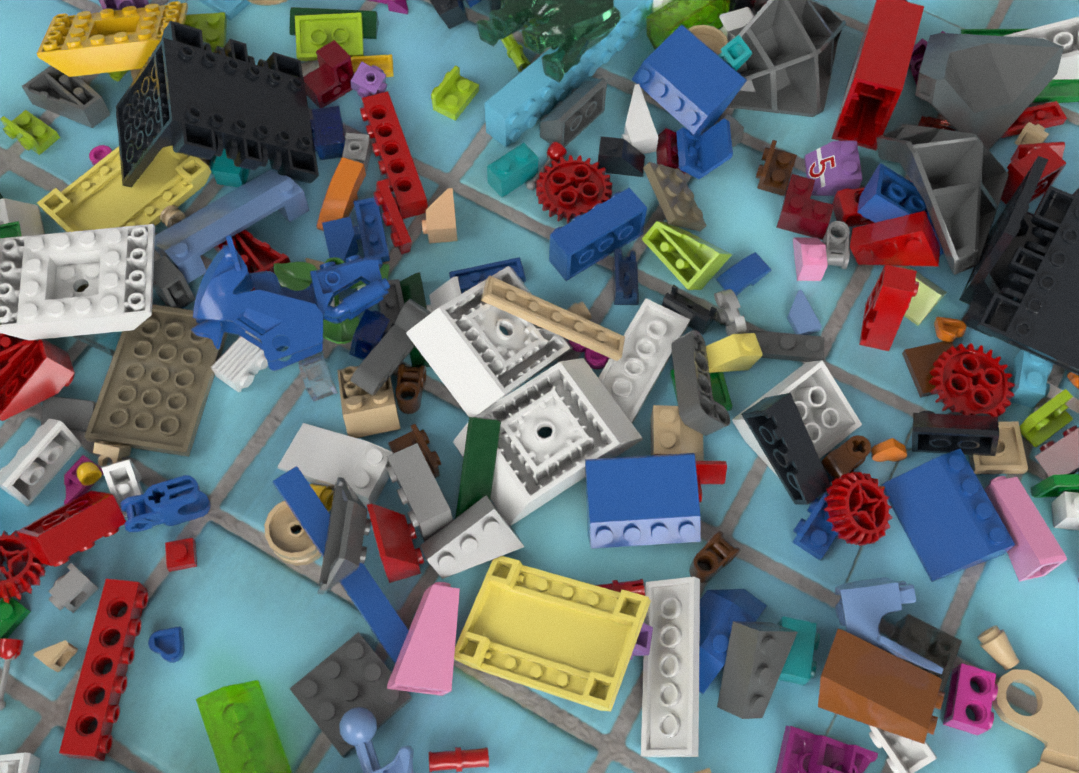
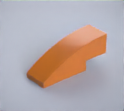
(342, 191)

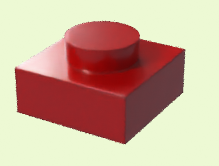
(181, 554)

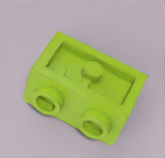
(453, 94)
(30, 132)
(1047, 419)

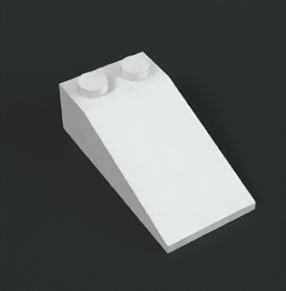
(330, 455)

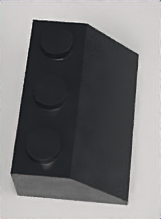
(955, 431)

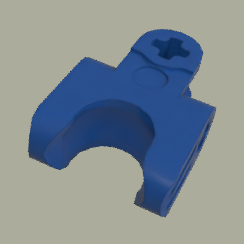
(166, 504)

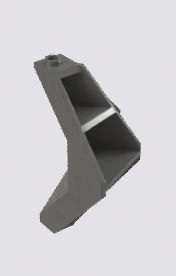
(790, 58)
(985, 79)
(957, 182)

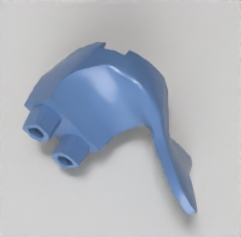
(864, 606)

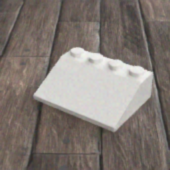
(820, 404)

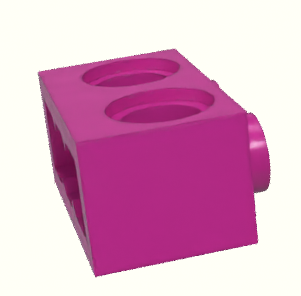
(963, 696)

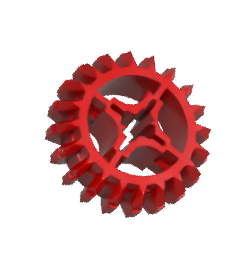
(858, 508)
(22, 565)

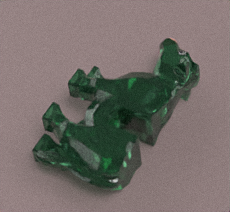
(560, 24)

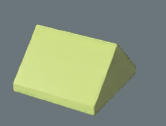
(925, 300)

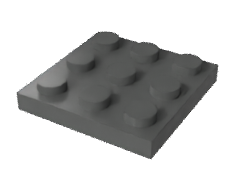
(348, 680)

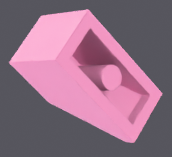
(809, 258)

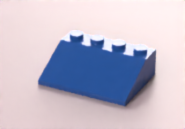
(689, 80)
(642, 500)
(947, 515)

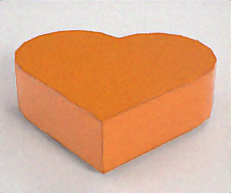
(949, 329)
(889, 451)

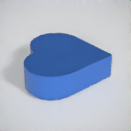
(168, 643)

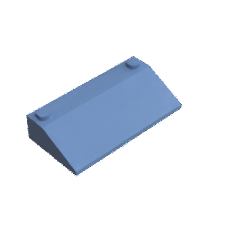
(228, 216)

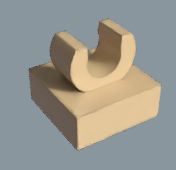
(1032, 134)
(111, 451)

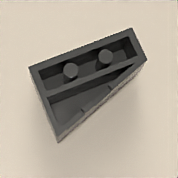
(66, 97)
(753, 667)

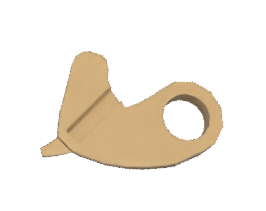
(1053, 722)

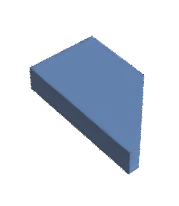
(802, 316)

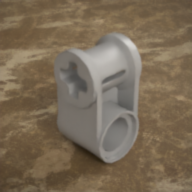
(837, 248)

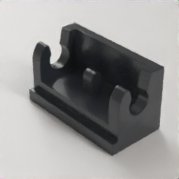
(699, 316)

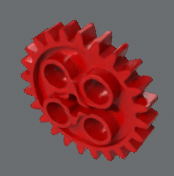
(577, 182)
(972, 382)

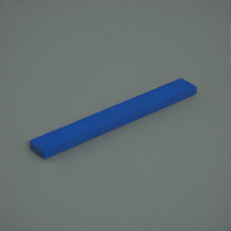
(360, 584)

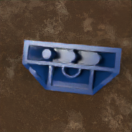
(717, 615)

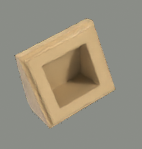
(56, 655)

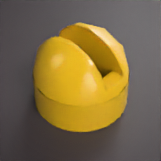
(88, 473)

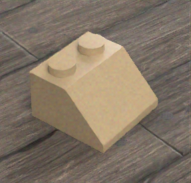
(671, 435)

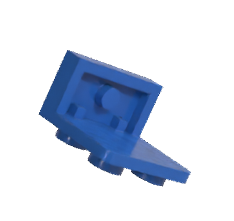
(705, 152)

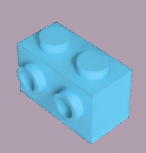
(1030, 379)

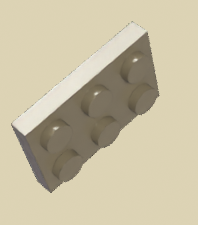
(675, 197)

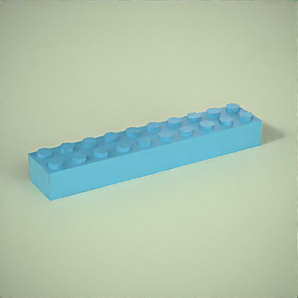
(534, 94)

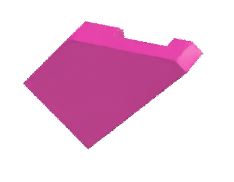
(73, 485)

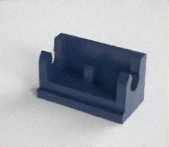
(625, 278)

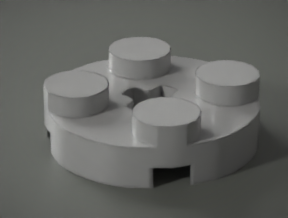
(729, 312)

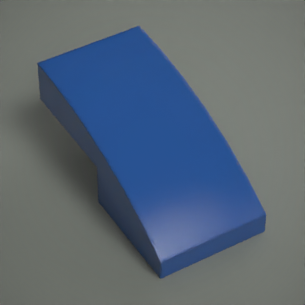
(742, 274)

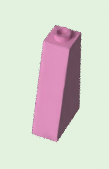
(1035, 546)
(429, 647)

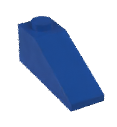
(341, 238)

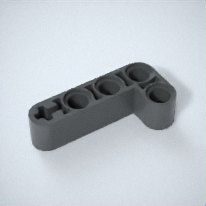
(390, 350)
(694, 386)

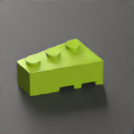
(685, 254)

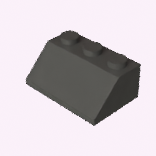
(574, 113)

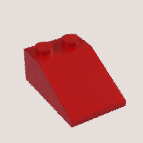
(36, 378)
(395, 543)

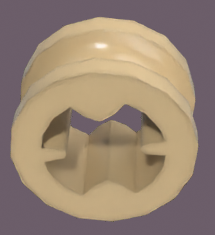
(171, 215)

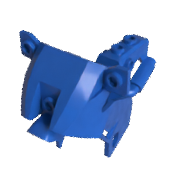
(278, 313)

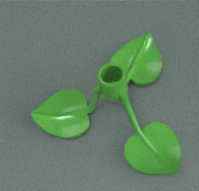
(297, 277)

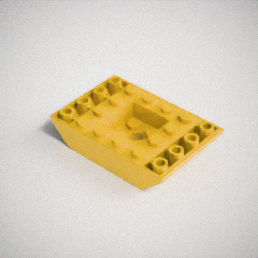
(108, 38)

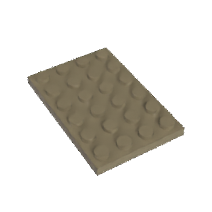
(156, 385)

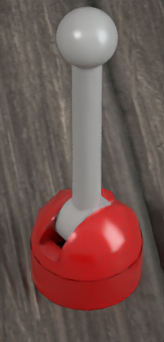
(554, 153)
(9, 650)

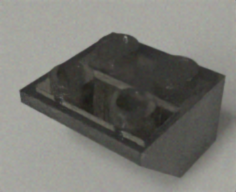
(928, 643)

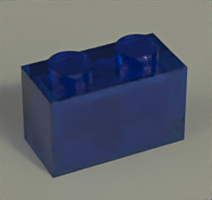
(328, 131)
(368, 333)

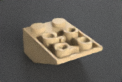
(366, 413)

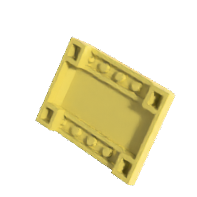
(102, 202)
(552, 633)

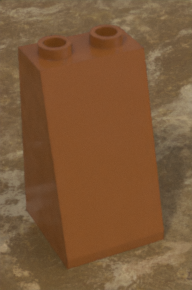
(879, 689)

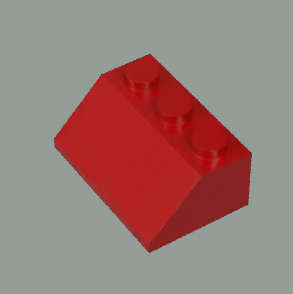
(73, 527)

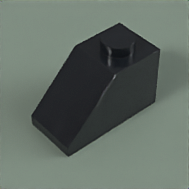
(620, 157)

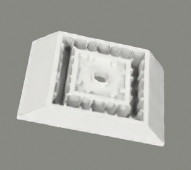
(46, 270)
(474, 355)
(583, 424)

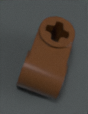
(410, 383)
(844, 459)
(716, 555)

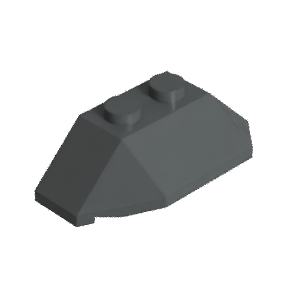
(344, 537)

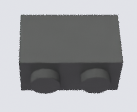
(171, 284)

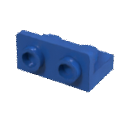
(815, 533)

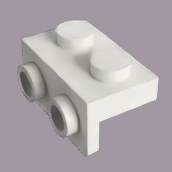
(903, 753)

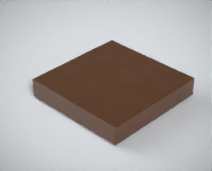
(920, 363)

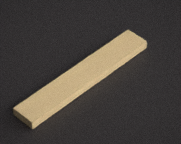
(553, 318)

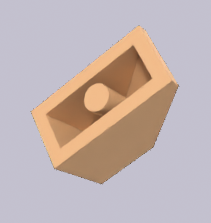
(441, 219)

